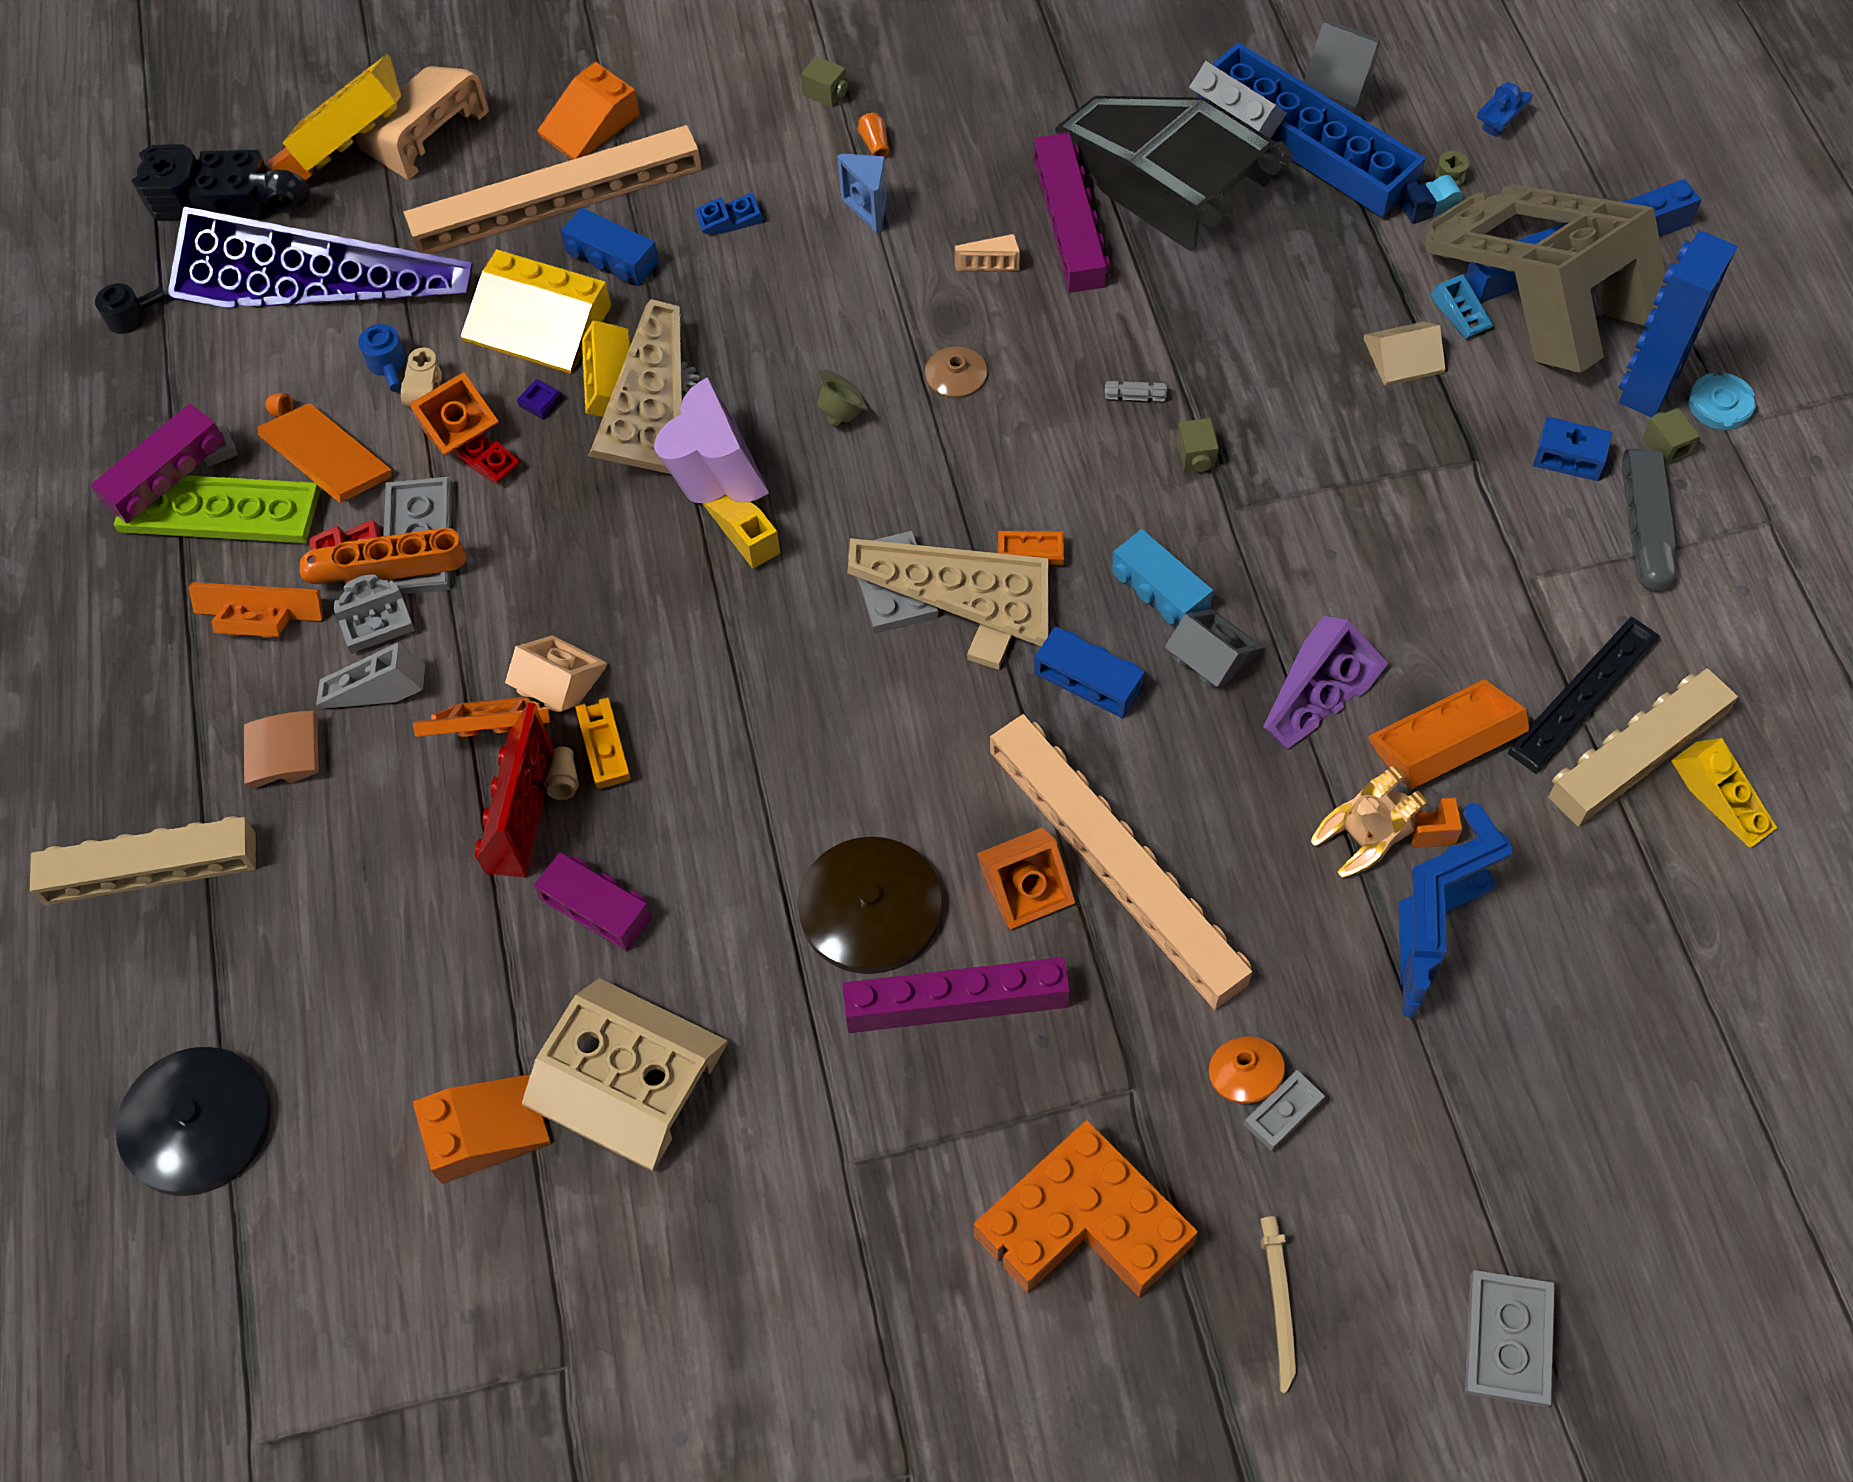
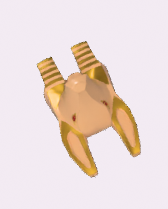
(1373, 819)

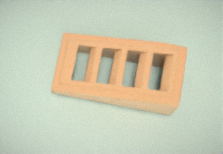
(988, 255)

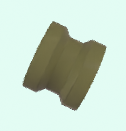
(1453, 164)

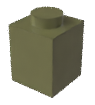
(824, 81)
(1672, 435)
(1197, 445)

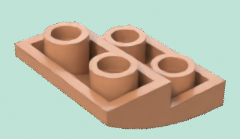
(281, 748)

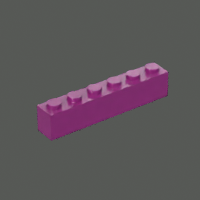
(1070, 212)
(956, 995)

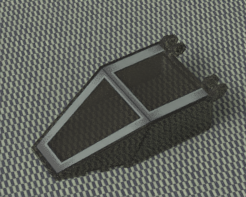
(1171, 158)

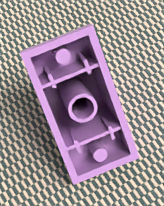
(708, 450)

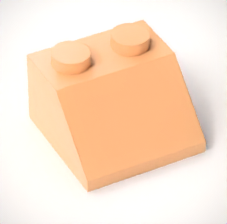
(553, 672)

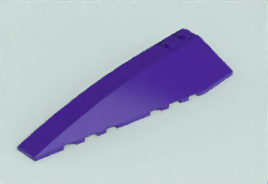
(266, 264)

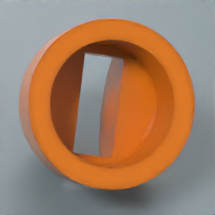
(279, 404)

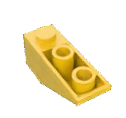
(746, 529)
(1723, 788)

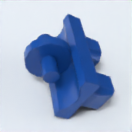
(1503, 108)

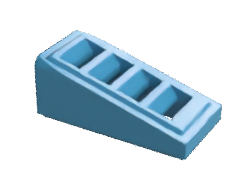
(1465, 294)

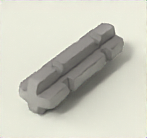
(1135, 391)

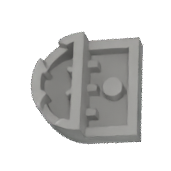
(371, 612)

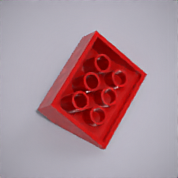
(516, 798)

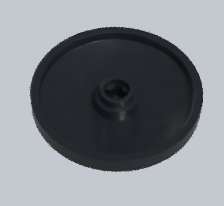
(193, 1121)

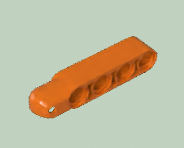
(386, 557)

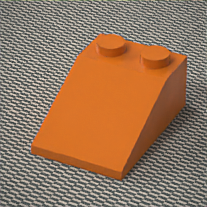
(589, 112)
(478, 1126)

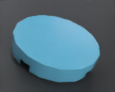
(1722, 401)

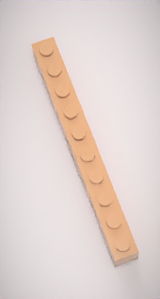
(553, 190)
(1120, 862)

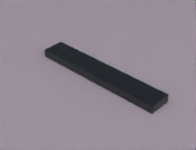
(1583, 695)

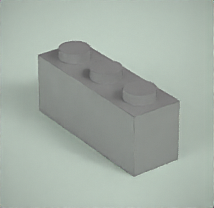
(1237, 99)

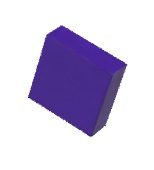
(539, 399)

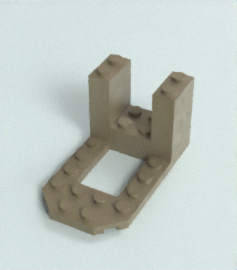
(1600, 247)

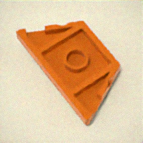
(476, 716)

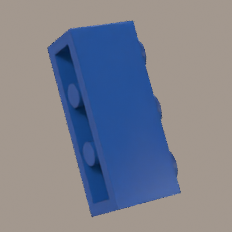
(609, 246)
(1089, 671)

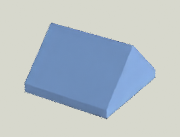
(864, 187)

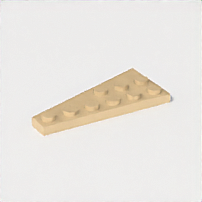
(645, 392)
(980, 586)

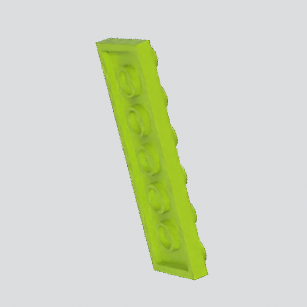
(230, 510)

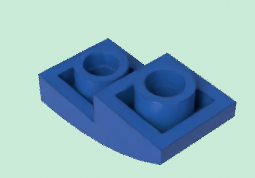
(721, 217)

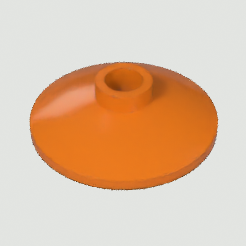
(1250, 1081)

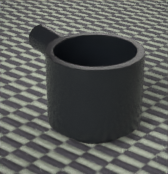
(123, 309)

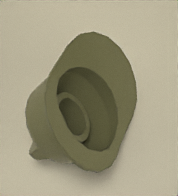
(839, 398)

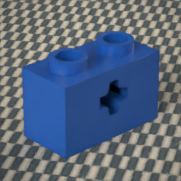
(1572, 448)

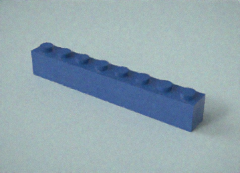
(1673, 208)

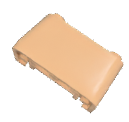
(422, 108)

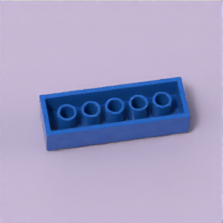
(1675, 322)

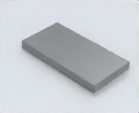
(415, 508)

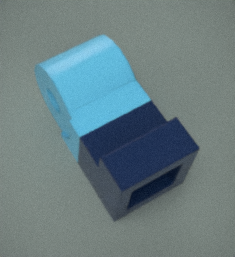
(1430, 198)

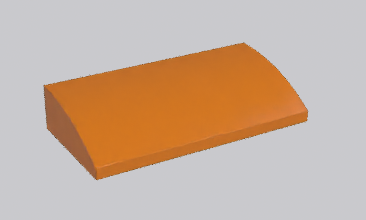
(1450, 732)

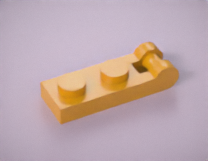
(603, 744)

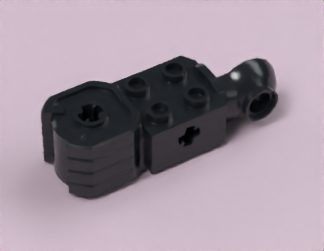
(216, 182)

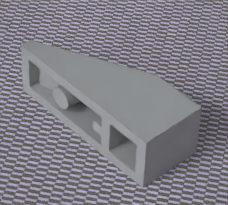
(373, 680)

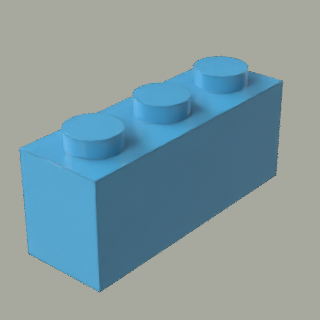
(1160, 578)

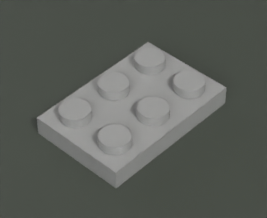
(892, 609)
(1510, 1339)

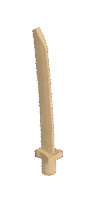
(1273, 1244)

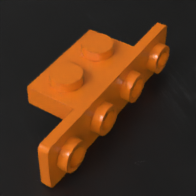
(254, 609)

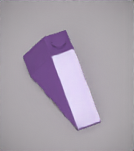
(1327, 672)

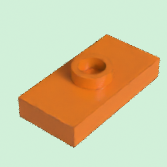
(1034, 544)

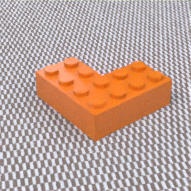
(1087, 1196)

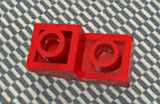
(487, 458)

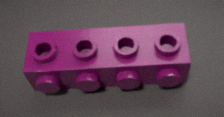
(158, 463)

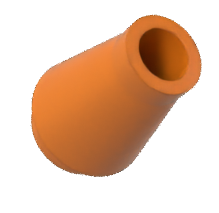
(873, 133)

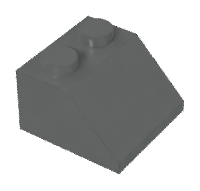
(1212, 647)

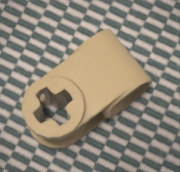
(421, 375)

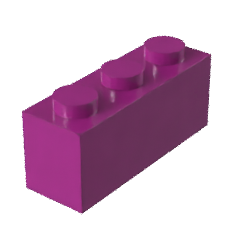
(593, 900)

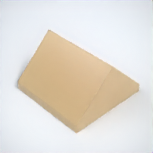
(1407, 352)

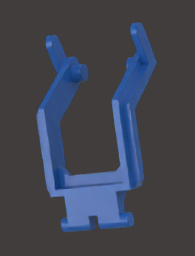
(1438, 888)

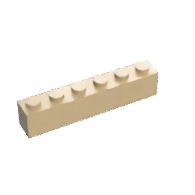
(1641, 747)
(143, 860)

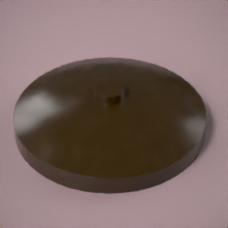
(870, 905)

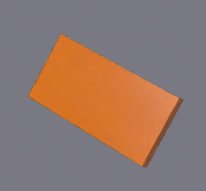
(324, 452)

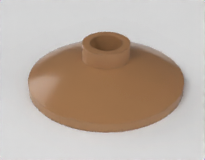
(956, 381)

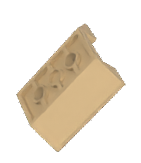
(605, 1090)

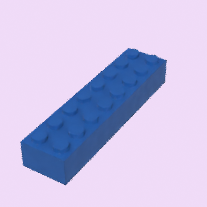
(1328, 136)

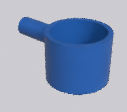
(383, 353)

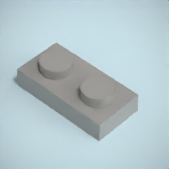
(1284, 1110)

